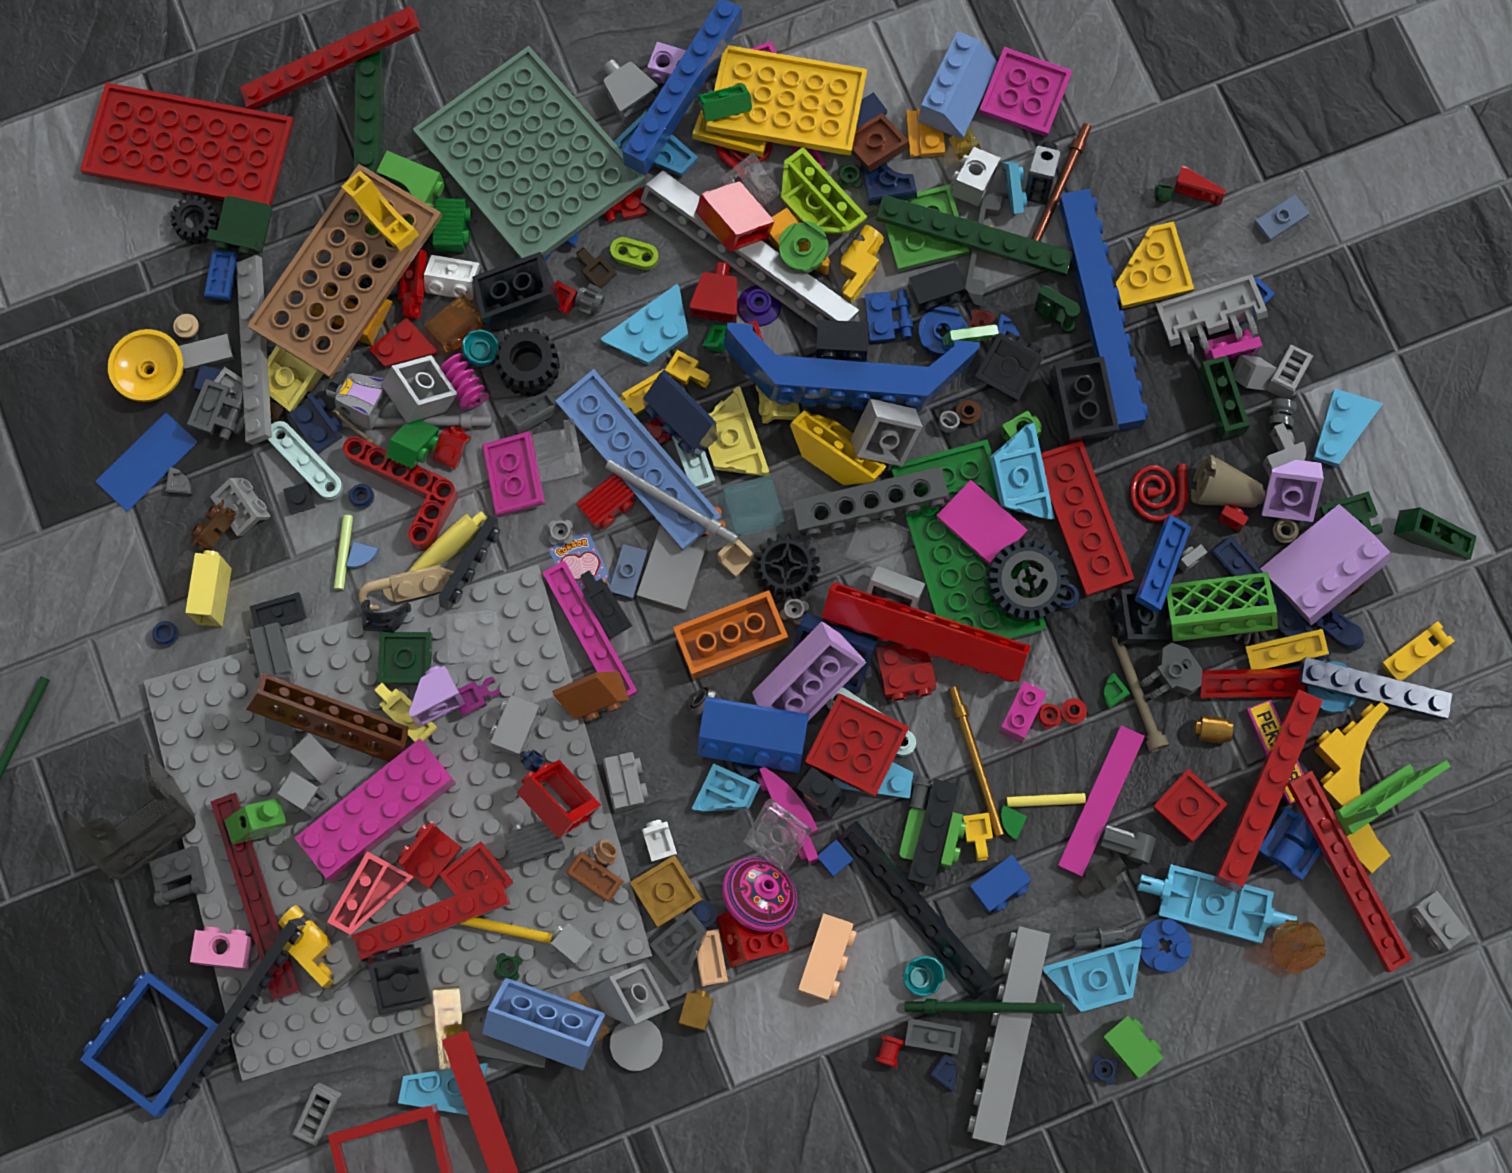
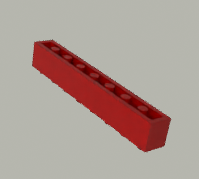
(925, 632)
(1267, 791)

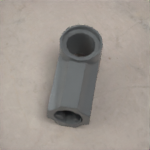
(1135, 845)

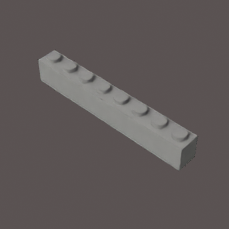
(1009, 1038)

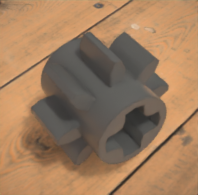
(590, 299)

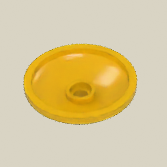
(136, 355)

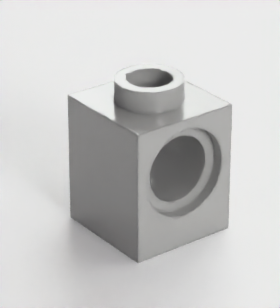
(571, 943)

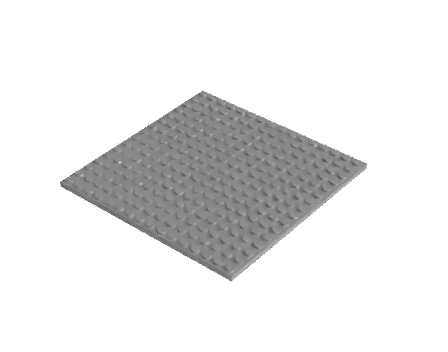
(221, 750)

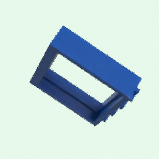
(110, 1026)

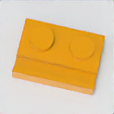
(923, 139)

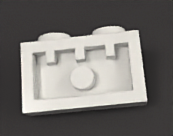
(450, 277)

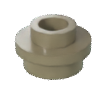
(1290, 525)

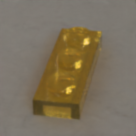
(447, 1018)

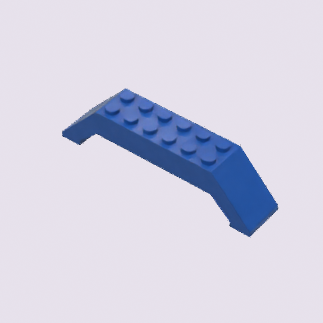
(841, 381)

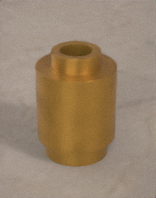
(1213, 729)

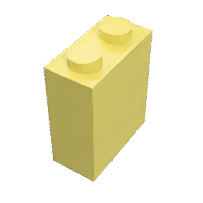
(208, 589)

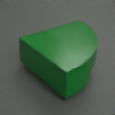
(1114, 691)
(1012, 821)

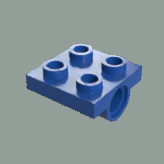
(1291, 844)

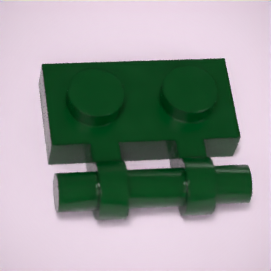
(1360, 507)

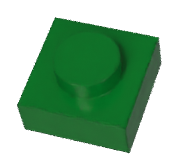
(714, 339)

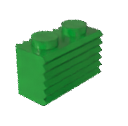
(451, 231)
(413, 443)

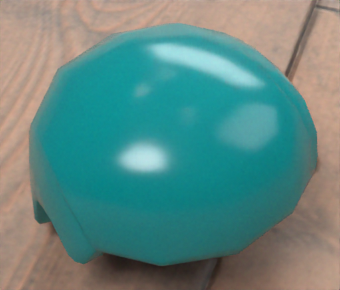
(479, 348)
(923, 975)

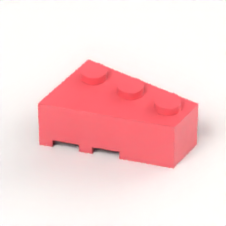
(367, 893)

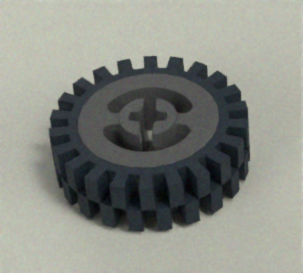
(1050, 574)

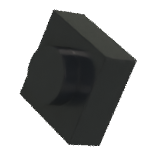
(299, 498)

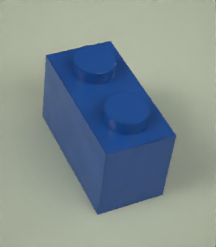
(1000, 885)

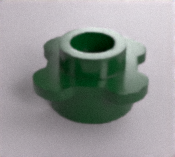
(854, 171)
(503, 960)

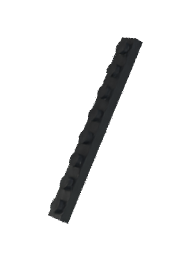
(916, 910)
(245, 1002)

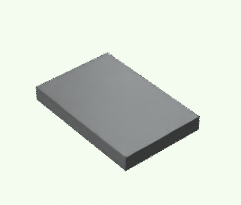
(671, 571)

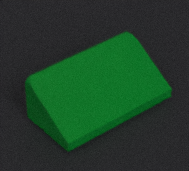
(725, 102)

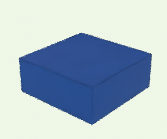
(835, 858)

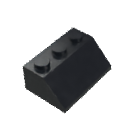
(515, 291)

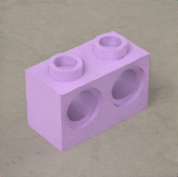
(663, 54)

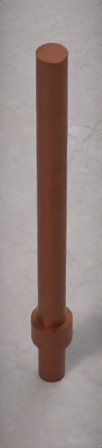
(1077, 148)

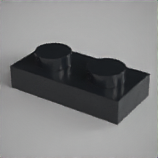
(279, 610)

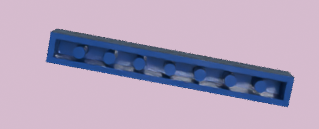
(682, 86)

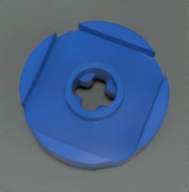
(934, 320)
(1168, 931)

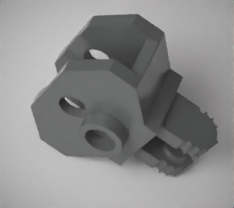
(1173, 674)

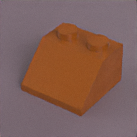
(592, 695)

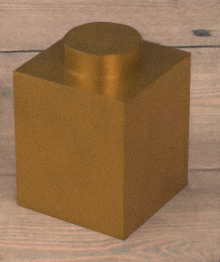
(696, 1010)

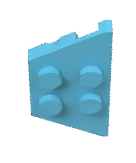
(652, 329)
(1022, 476)
(1099, 976)

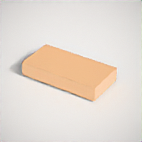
(711, 960)

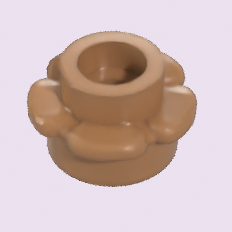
(605, 853)

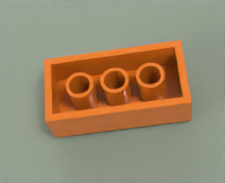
(731, 635)

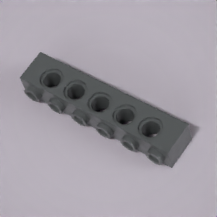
(857, 496)

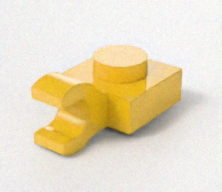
(685, 368)
(978, 831)

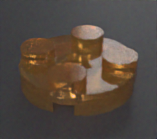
(1301, 959)

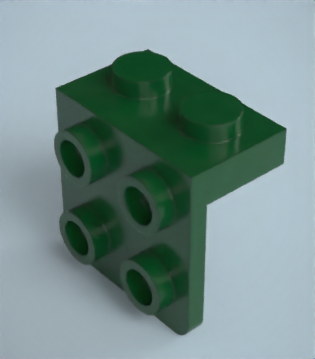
(242, 225)

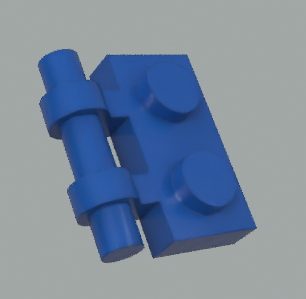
(880, 319)

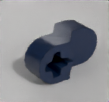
(1351, 635)

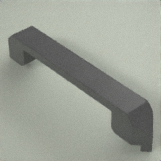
(975, 288)

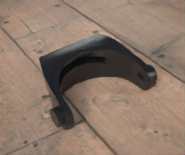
(375, 620)

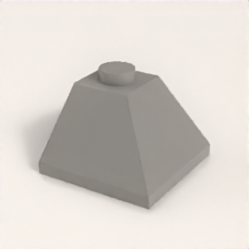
(631, 996)

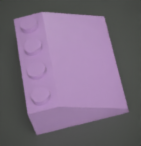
(1326, 563)

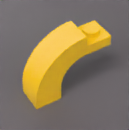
(379, 211)

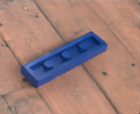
(1163, 563)

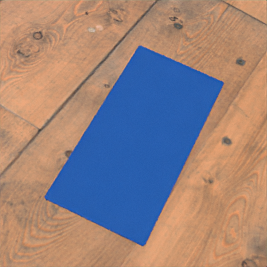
(146, 461)

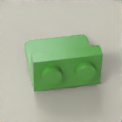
(911, 834)

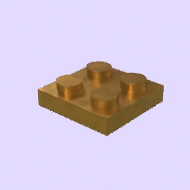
(665, 891)

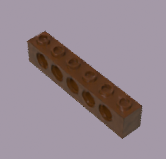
(327, 717)

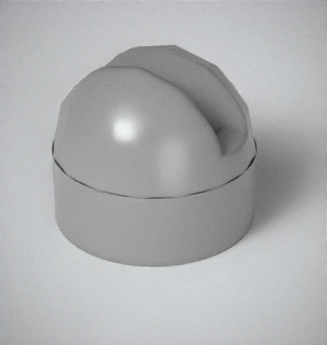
(949, 418)

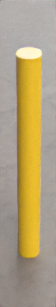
(508, 929)

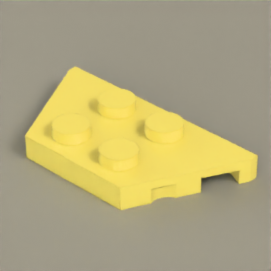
(737, 440)

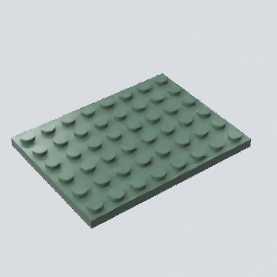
(528, 155)

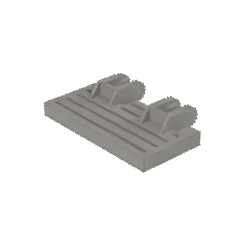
(1212, 309)

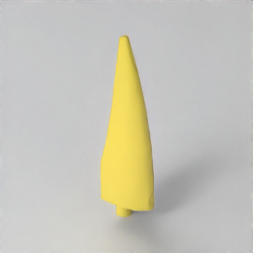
(451, 542)

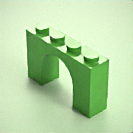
(411, 177)

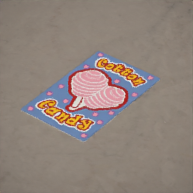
(581, 557)

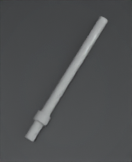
(466, 421)
(712, 526)

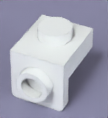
(659, 840)

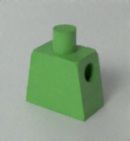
(261, 821)

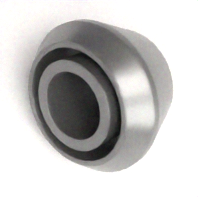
(697, 702)

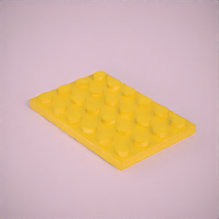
(792, 100)

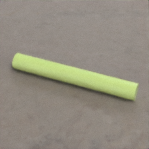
(343, 552)

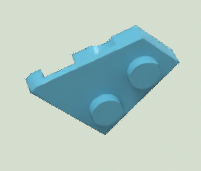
(1015, 175)
(725, 791)

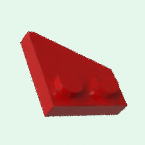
(402, 345)

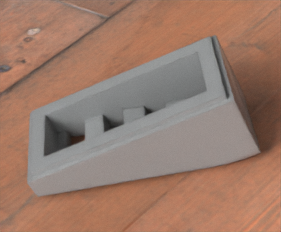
(1283, 386)
(328, 1093)

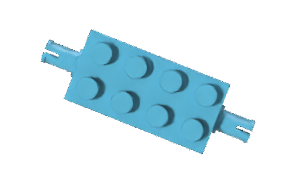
(1200, 902)

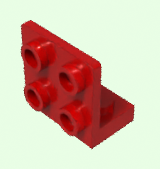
(428, 854)
(747, 944)

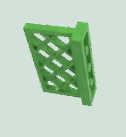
(1222, 620)
(1385, 795)

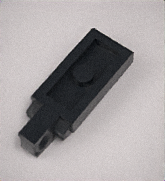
(605, 606)

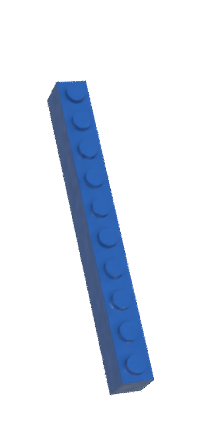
(1101, 306)

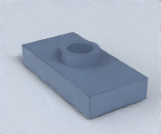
(1282, 218)
(628, 571)

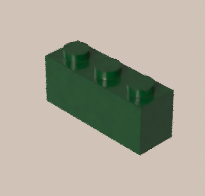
(1223, 398)

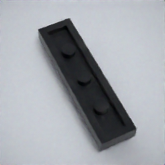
(465, 570)
(933, 832)

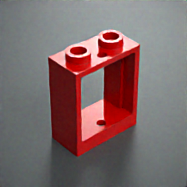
(568, 788)

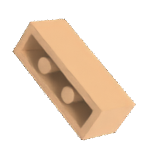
(827, 958)

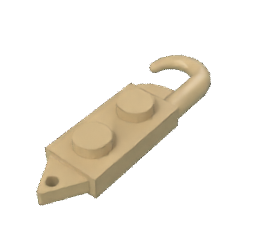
(408, 584)

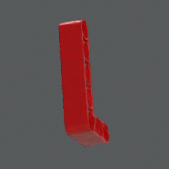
(409, 482)

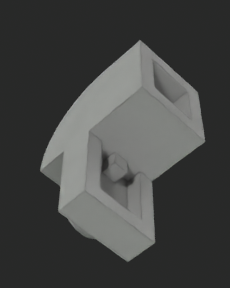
(1287, 451)
(316, 759)

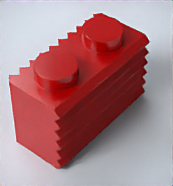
(606, 502)

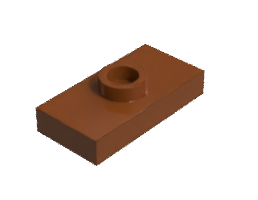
(594, 877)

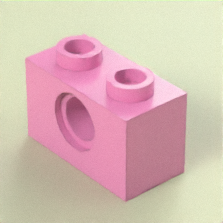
(205, 948)

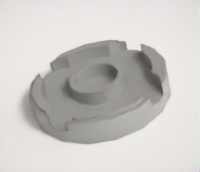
(636, 1046)

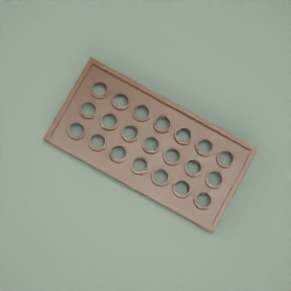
(369, 299)

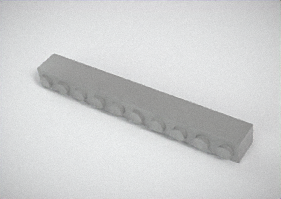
(755, 261)

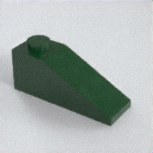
(1433, 532)

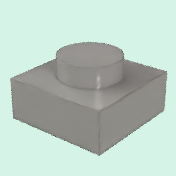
(1191, 557)

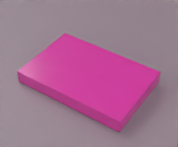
(513, 474)
(980, 522)

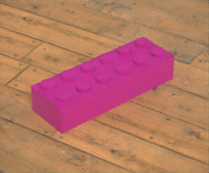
(375, 810)

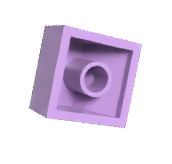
(1294, 491)
(434, 696)

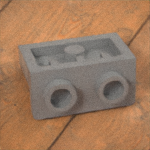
(240, 497)
(1439, 922)

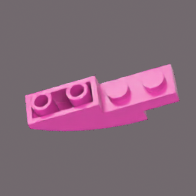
(789, 800)

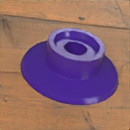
(763, 314)

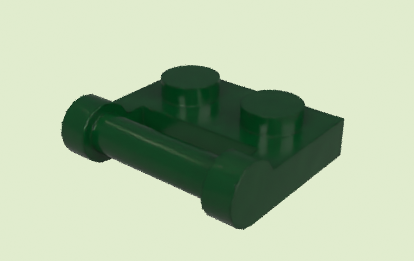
(1049, 307)

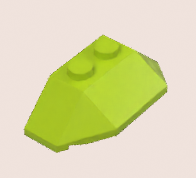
(816, 196)

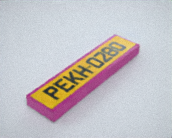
(1266, 725)

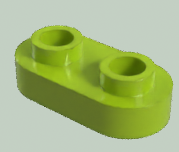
(635, 253)

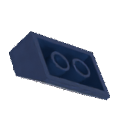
(680, 415)
(863, 643)

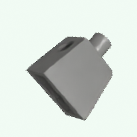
(628, 88)

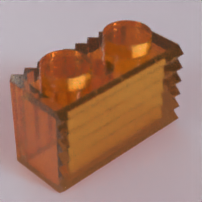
(454, 323)

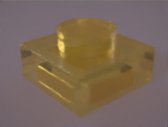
(964, 145)

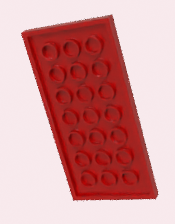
(186, 144)

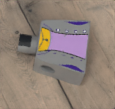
(359, 398)

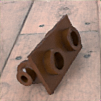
(216, 518)

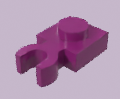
(474, 696)

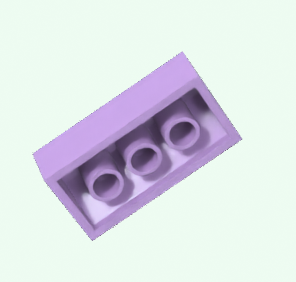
(810, 673)

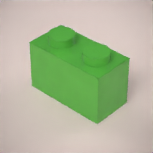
(1132, 1047)

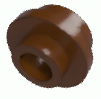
(968, 419)

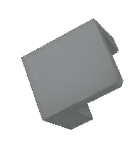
(1253, 372)

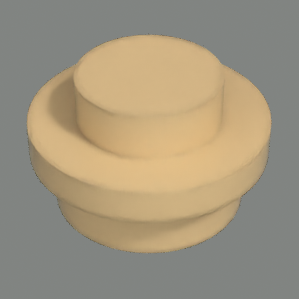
(186, 326)

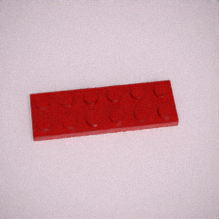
(1085, 520)

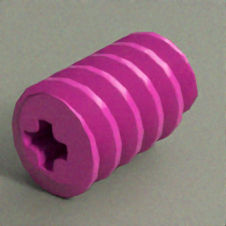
(467, 393)

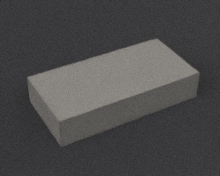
(207, 352)

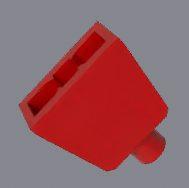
(716, 295)

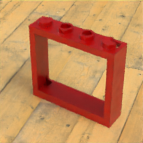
(435, 1126)

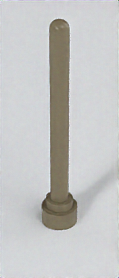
(1156, 740)

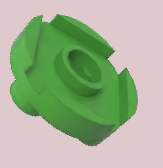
(804, 260)

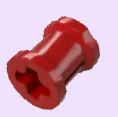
(889, 1051)

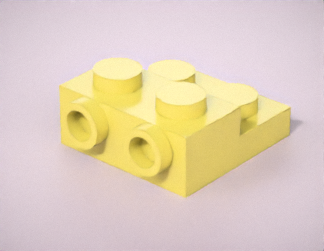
(290, 378)

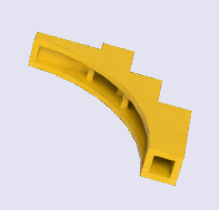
(1344, 757)

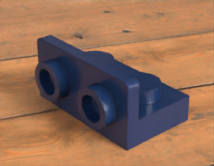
(316, 424)

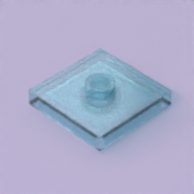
(753, 505)

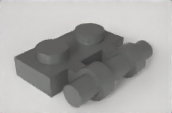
(209, 406)

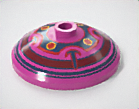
(752, 902)

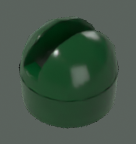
(1163, 193)

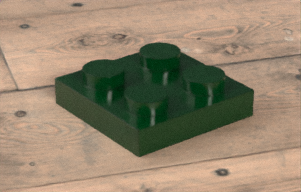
(404, 657)

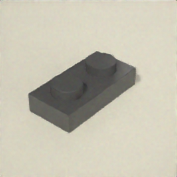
(933, 1036)

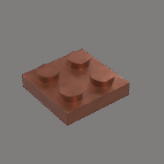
(878, 142)

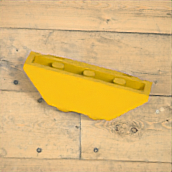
(831, 450)

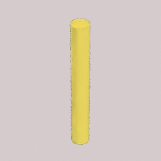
(1044, 800)

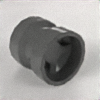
(1282, 413)

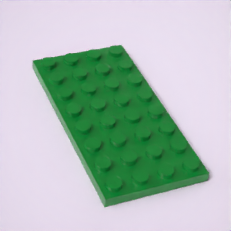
(951, 569)

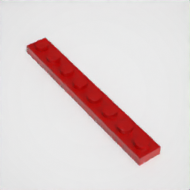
(330, 58)
(1349, 871)

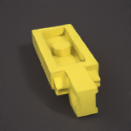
(397, 707)

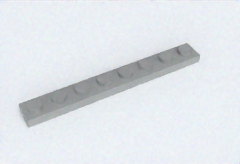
(253, 352)

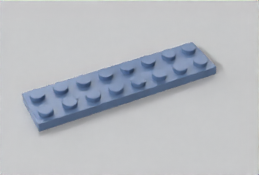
(627, 442)

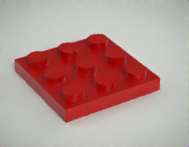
(857, 745)

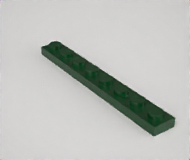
(974, 235)

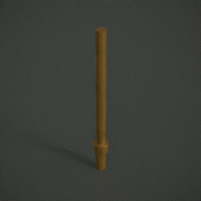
(961, 712)

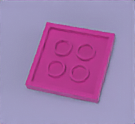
(1025, 92)

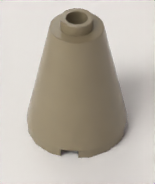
(1225, 485)

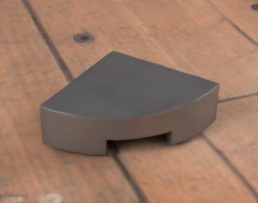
(178, 483)

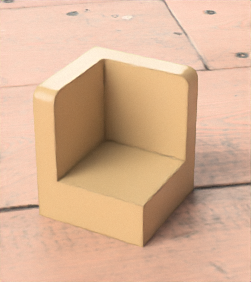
(735, 558)

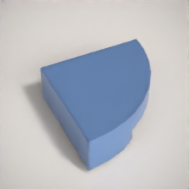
(361, 555)

